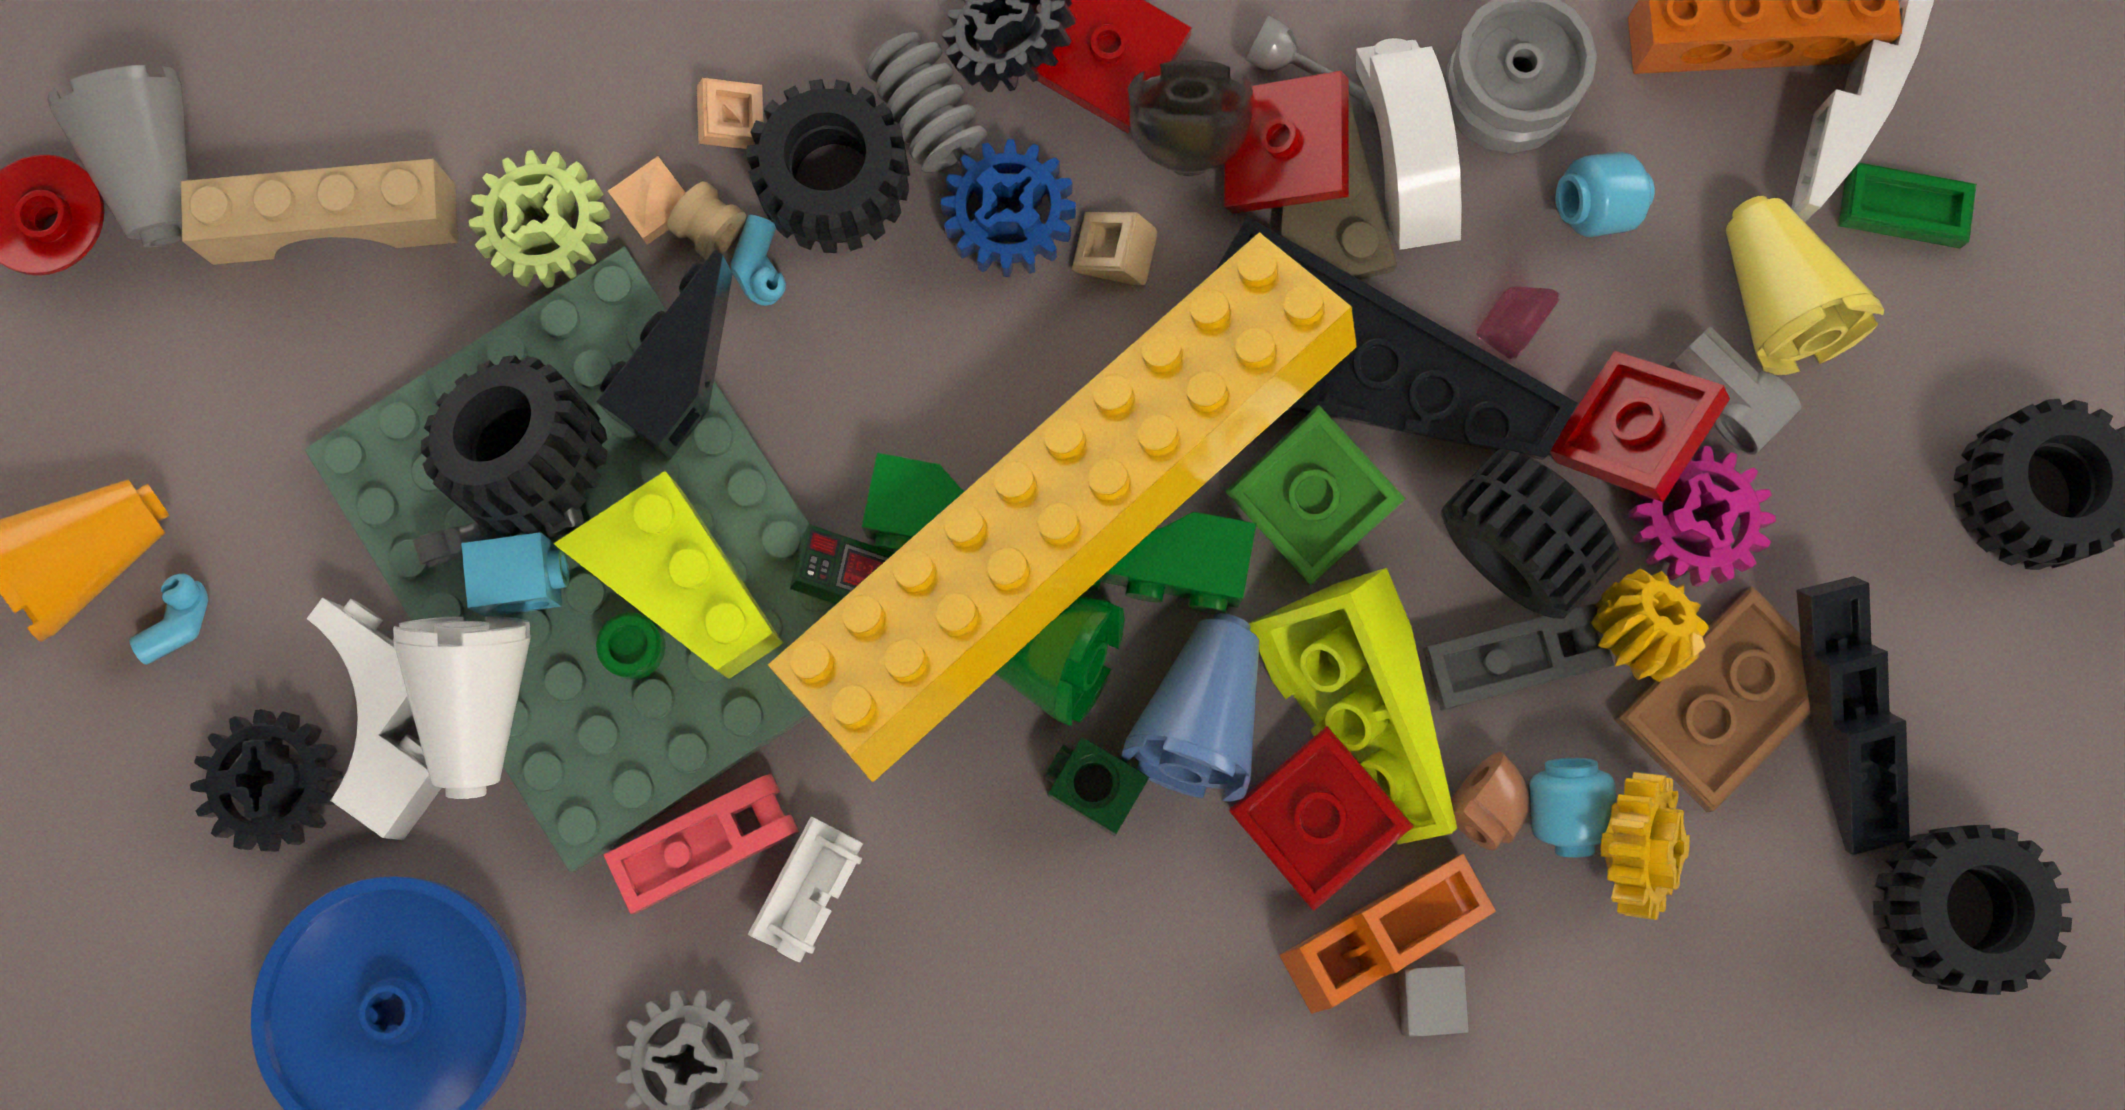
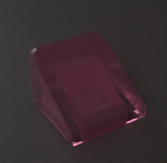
(1516, 318)

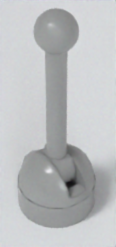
(1277, 48)

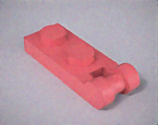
(698, 845)

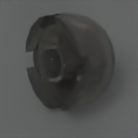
(1190, 115)

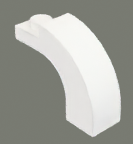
(1416, 141)

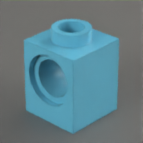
(514, 574)

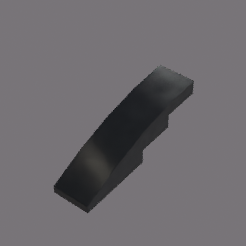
(1849, 704)

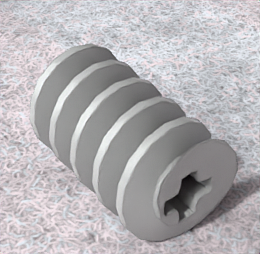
(921, 102)

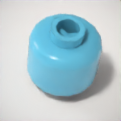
(1605, 194)
(1571, 805)

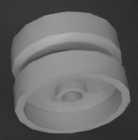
(1519, 73)

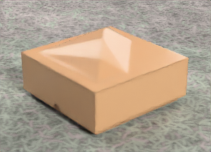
(728, 112)
(648, 198)

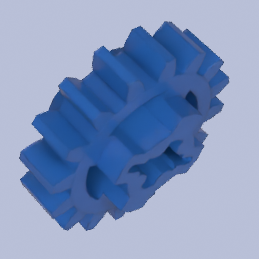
(992, 188)

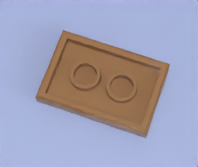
(1728, 705)

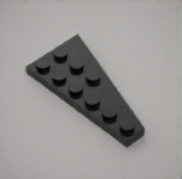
(1421, 375)

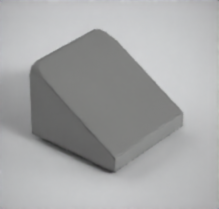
(1432, 1000)

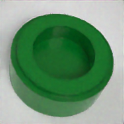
(630, 646)

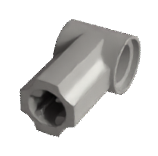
(1758, 400)

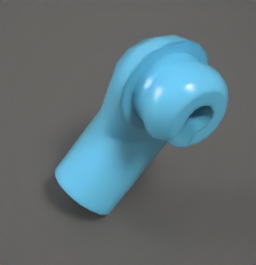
(752, 266)
(181, 622)

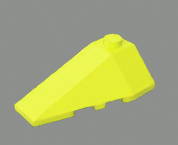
(1359, 672)

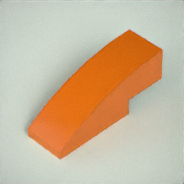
(1387, 934)

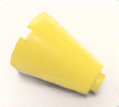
(1795, 288)

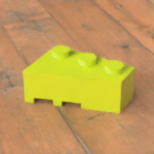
(675, 573)

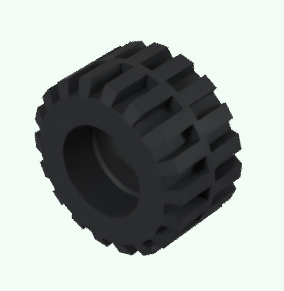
(819, 120)
(504, 407)
(2001, 497)
(1530, 533)
(2023, 901)

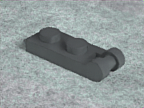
(1514, 658)

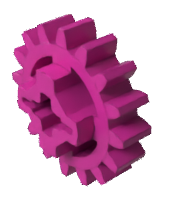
(1712, 539)

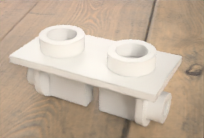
(798, 899)

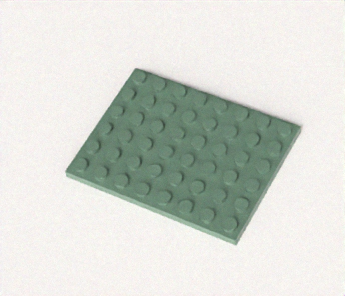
(584, 744)

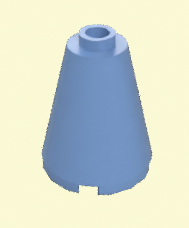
(1202, 714)

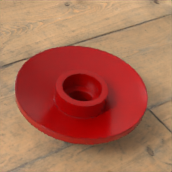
(32, 193)

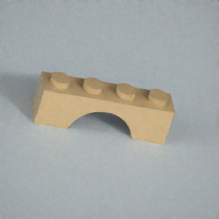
(260, 213)

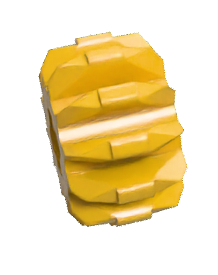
(1650, 625)

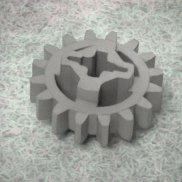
(696, 1032)

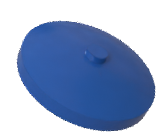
(389, 1001)

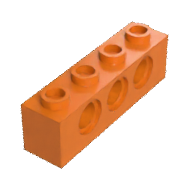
(1755, 33)

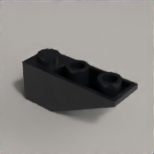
(672, 372)

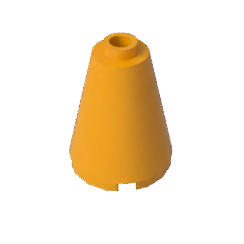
(74, 549)

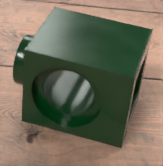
(1125, 780)

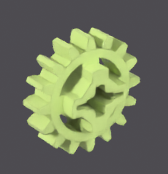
(546, 192)

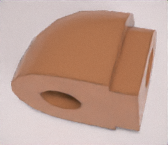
(1492, 802)

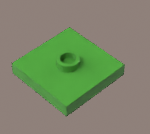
(1315, 495)

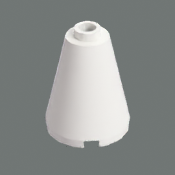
(463, 695)

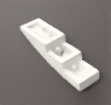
(1852, 117)

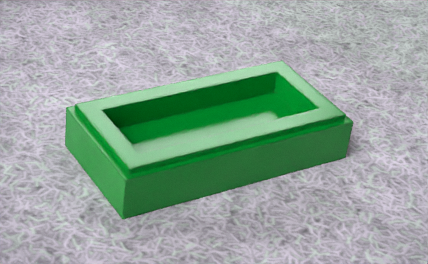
(1908, 205)

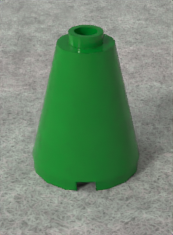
(1065, 662)

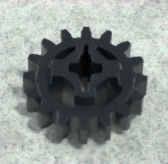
(1010, 38)
(261, 755)

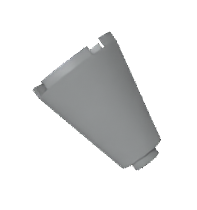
(131, 145)

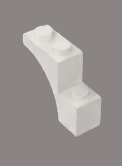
(386, 777)

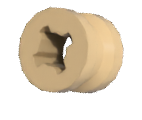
(706, 220)

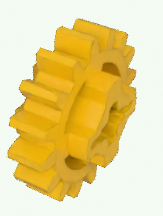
(1645, 845)

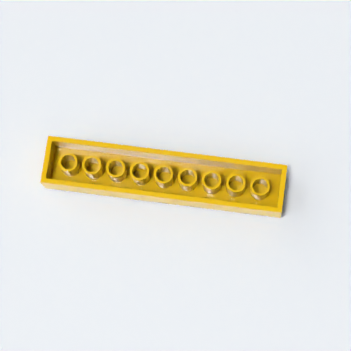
(1066, 505)

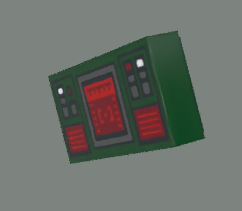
(833, 564)

